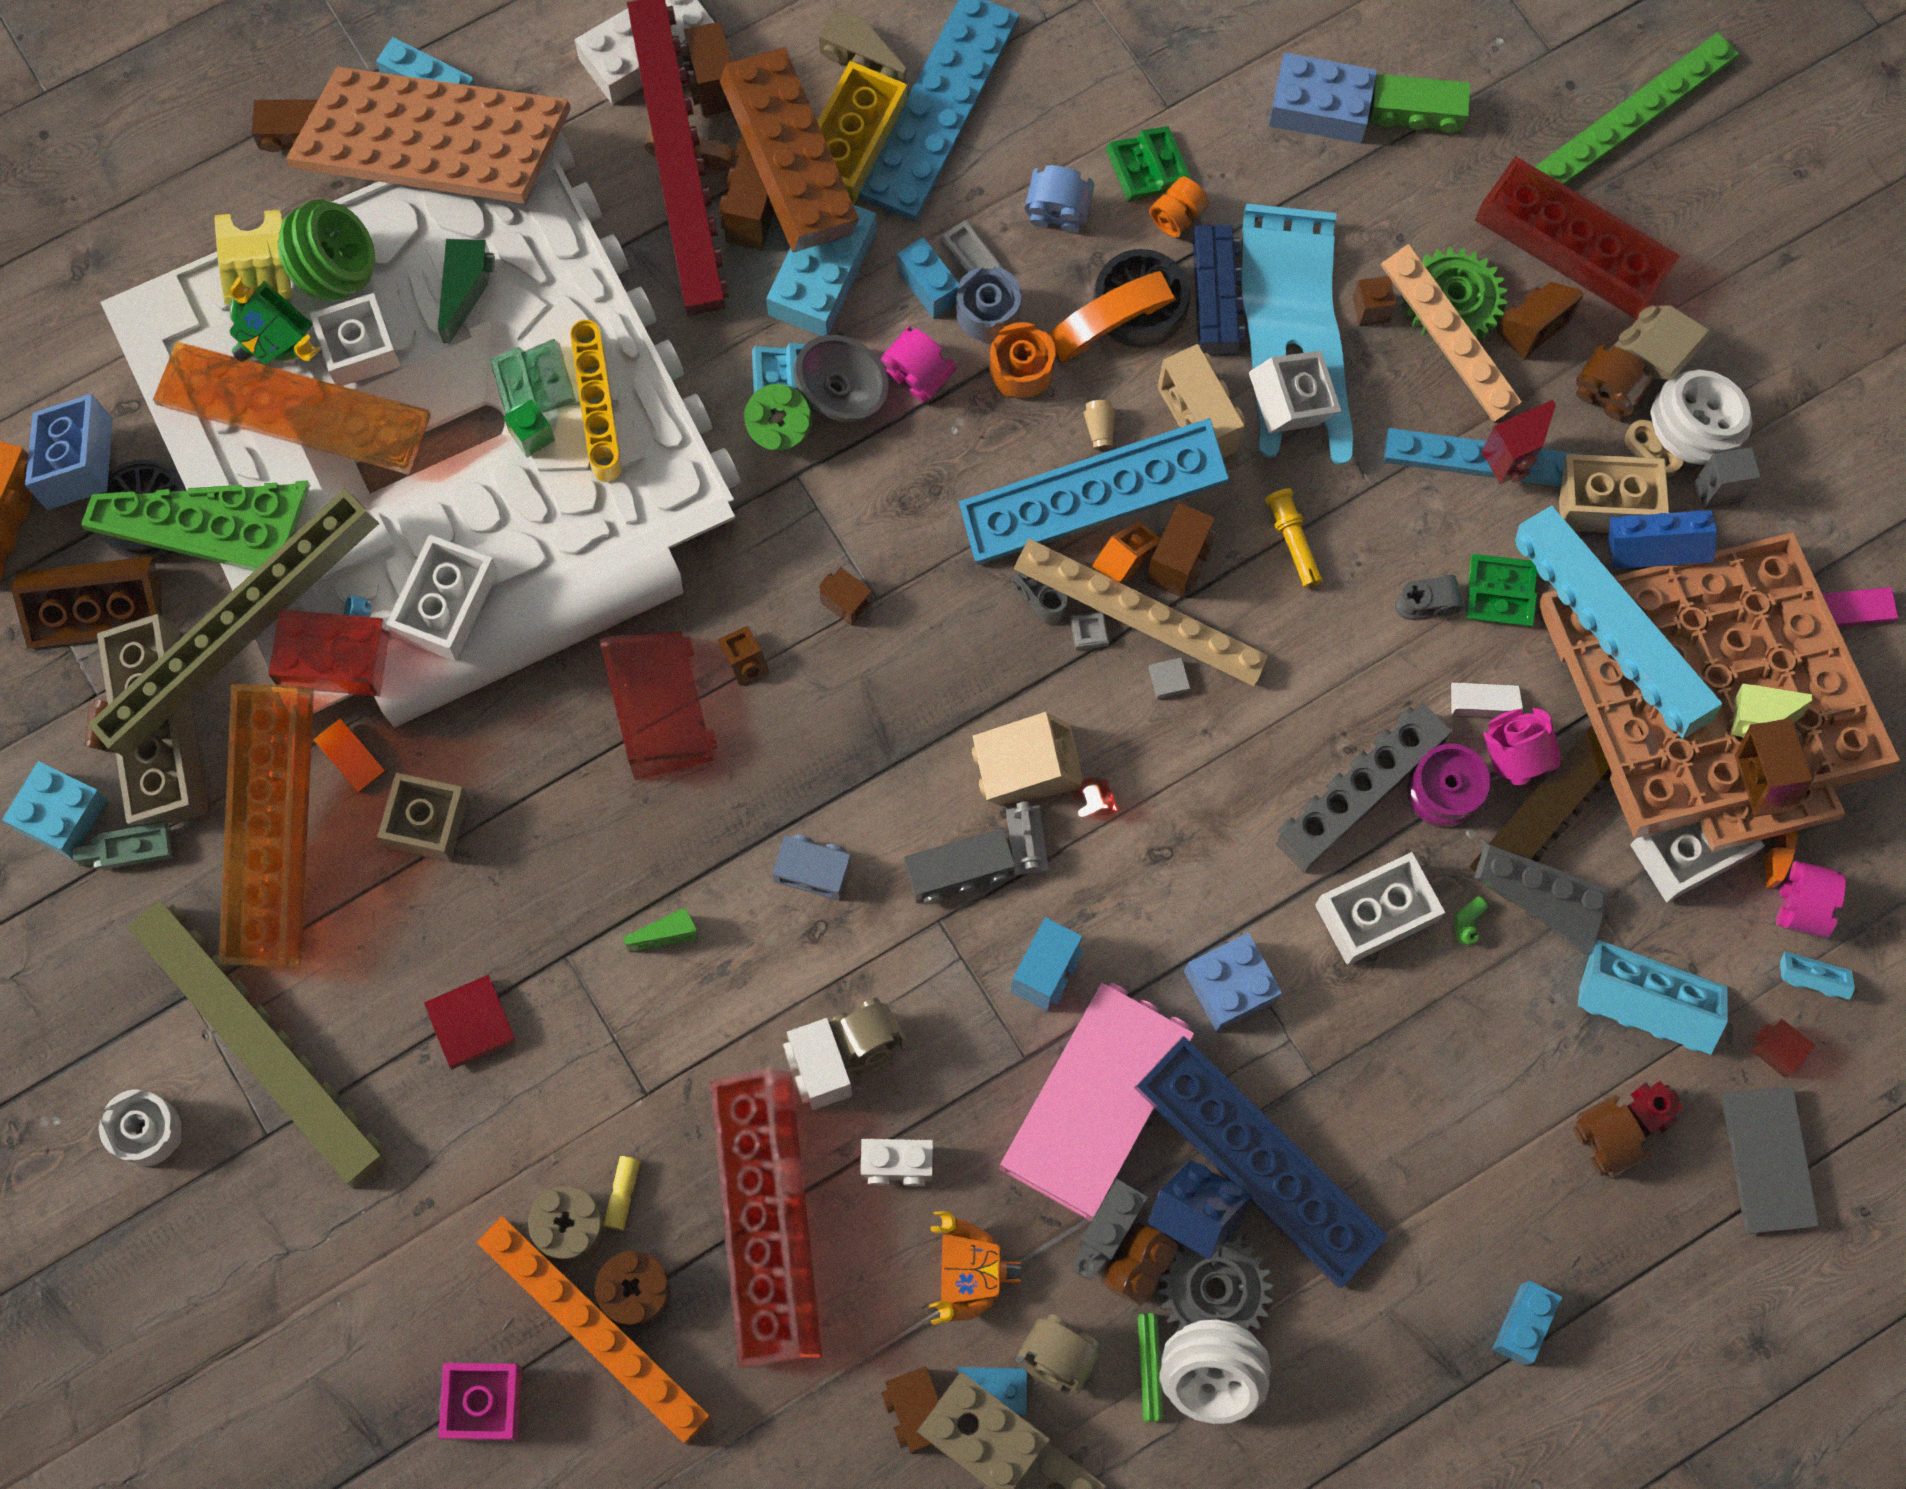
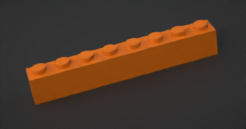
(594, 1330)

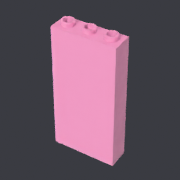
(1089, 1103)

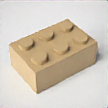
(1196, 394)

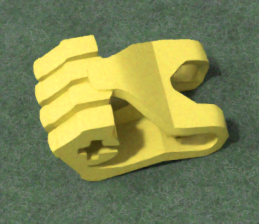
(251, 255)

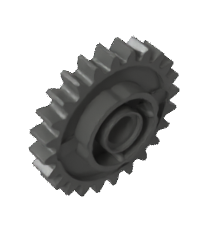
(1229, 1266)

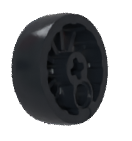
(1153, 261)
(138, 472)

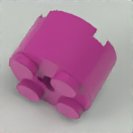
(918, 363)
(1522, 745)
(1811, 899)

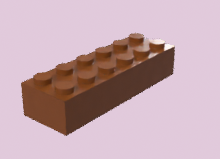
(788, 149)

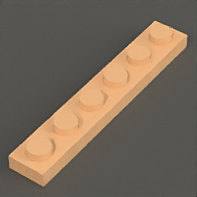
(1450, 333)

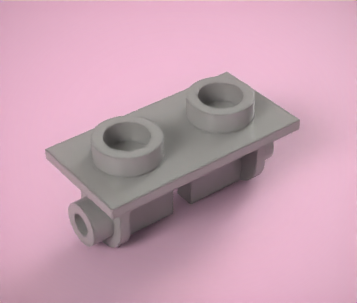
(1027, 839)

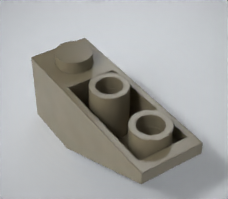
(852, 39)

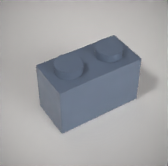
(812, 866)

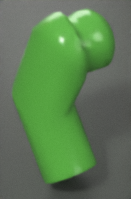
(1465, 921)

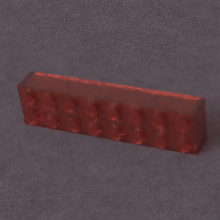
(765, 1219)

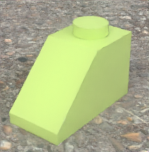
(1766, 704)

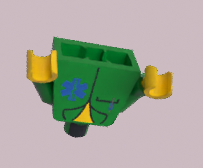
(267, 325)

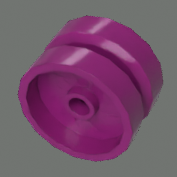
(1444, 767)

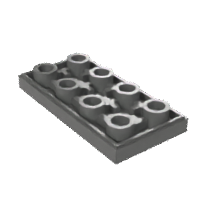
(1769, 1160)

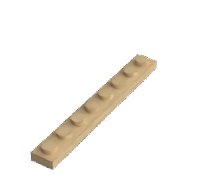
(1141, 612)

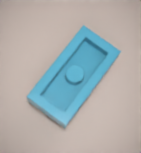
(1817, 975)

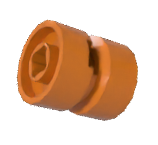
(1178, 208)

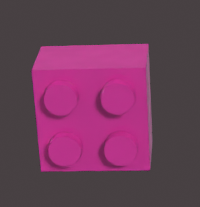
(480, 1402)

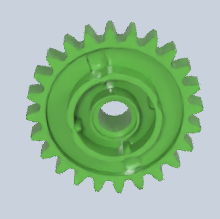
(1474, 283)

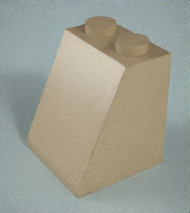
(1027, 760)

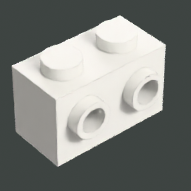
(896, 1161)

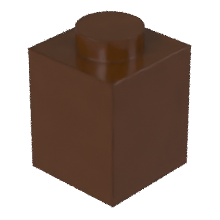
(1374, 300)
(845, 595)

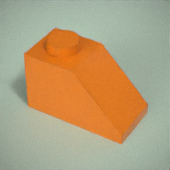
(1126, 552)

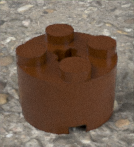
(1613, 381)
(1612, 1137)
(612, 1292)

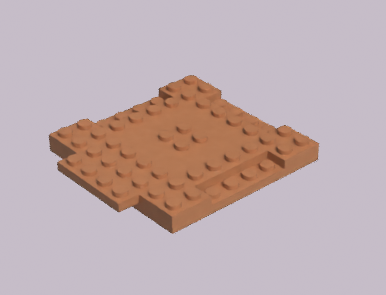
(1735, 622)

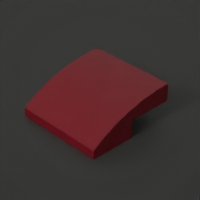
(469, 1022)

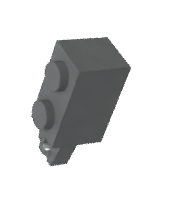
(1108, 1228)

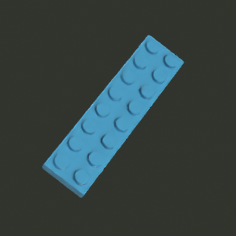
(939, 107)
(1094, 491)

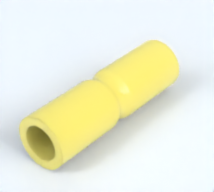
(622, 1189)

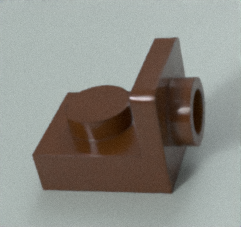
(744, 655)

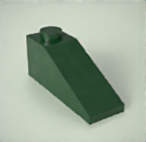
(463, 282)

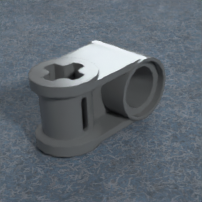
(1037, 595)
(1434, 597)

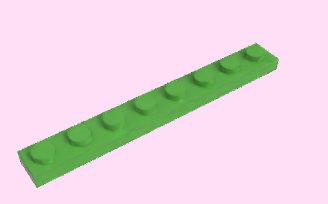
(1639, 110)

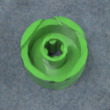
(760, 413)

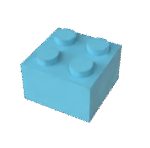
(55, 809)

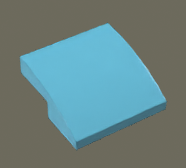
(774, 365)

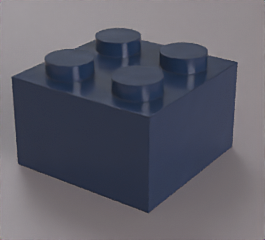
(1199, 1209)

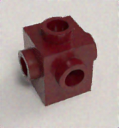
(1655, 1107)

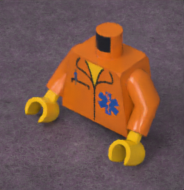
(969, 1270)

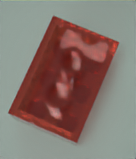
(329, 652)

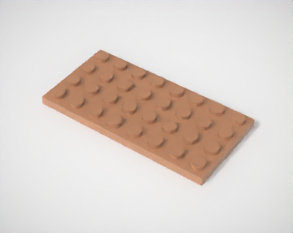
(429, 134)

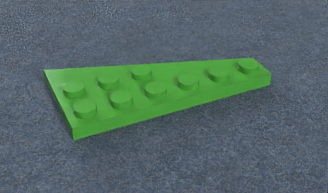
(210, 523)

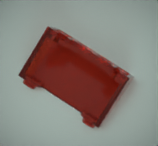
(657, 702)

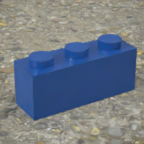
(1662, 539)

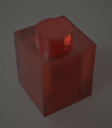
(1781, 1047)

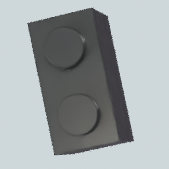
(1727, 478)

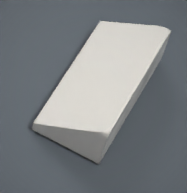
(1484, 699)

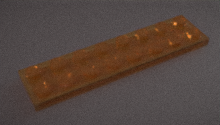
(292, 407)

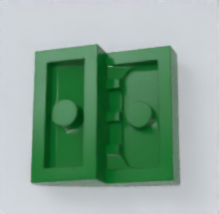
(1147, 163)
(1501, 590)

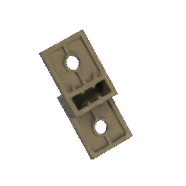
(1004, 1449)

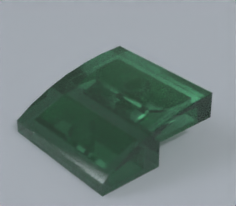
(533, 375)

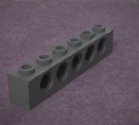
(1308, 849)

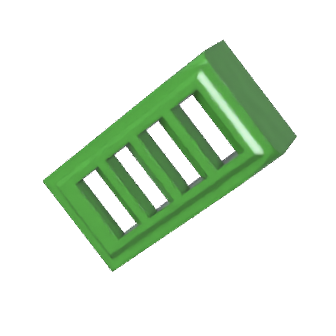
(665, 931)

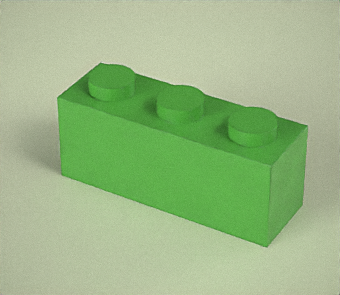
(1419, 103)

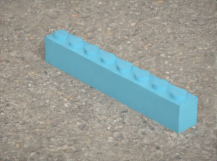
(1617, 622)

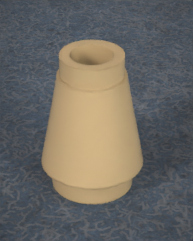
(1100, 423)

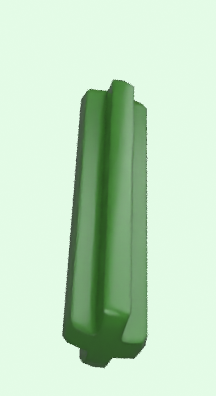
(1150, 1367)

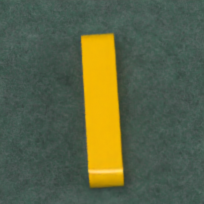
(594, 386)

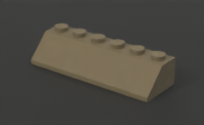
(164, 772)

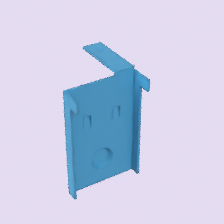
(1005, 1384)

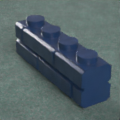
(1217, 290)

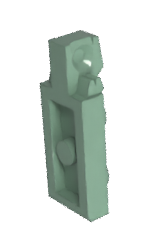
(126, 847)

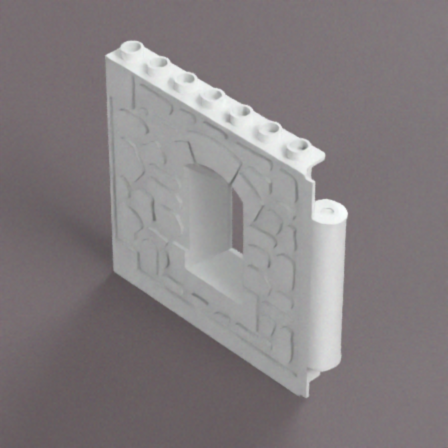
(563, 542)

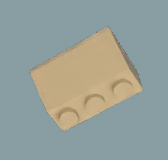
(1610, 487)

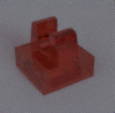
(1098, 797)

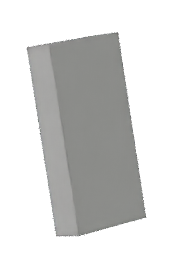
(968, 248)

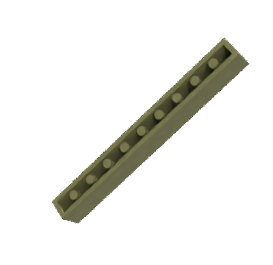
(233, 624)
(257, 1043)

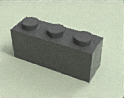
(959, 866)

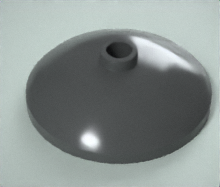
(847, 368)

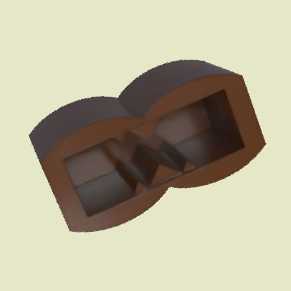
(1137, 1267)

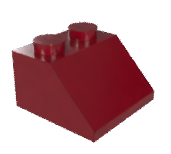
(1517, 442)

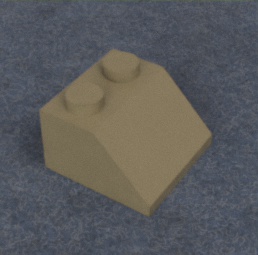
(1663, 340)

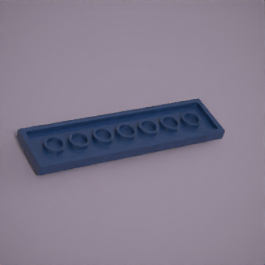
(1261, 1161)

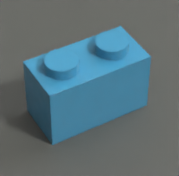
(927, 277)
(1527, 1323)

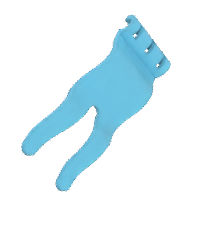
(1290, 302)

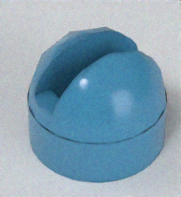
(357, 606)

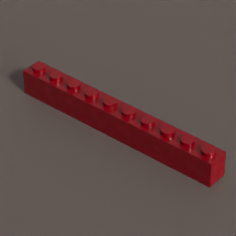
(676, 156)

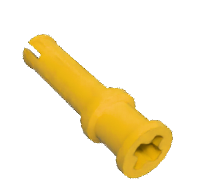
(1289, 523)

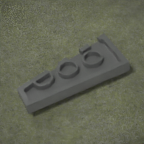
(1554, 897)

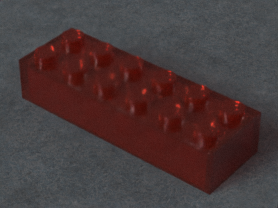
(1576, 237)

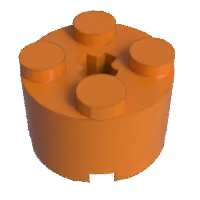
(1024, 377)

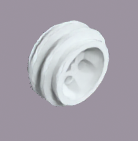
(1701, 416)
(1215, 1371)

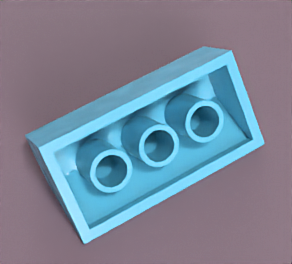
(1654, 997)

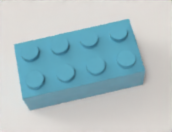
(819, 278)

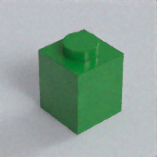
(529, 428)

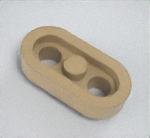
(1652, 447)

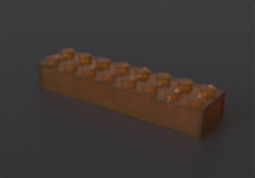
(266, 825)

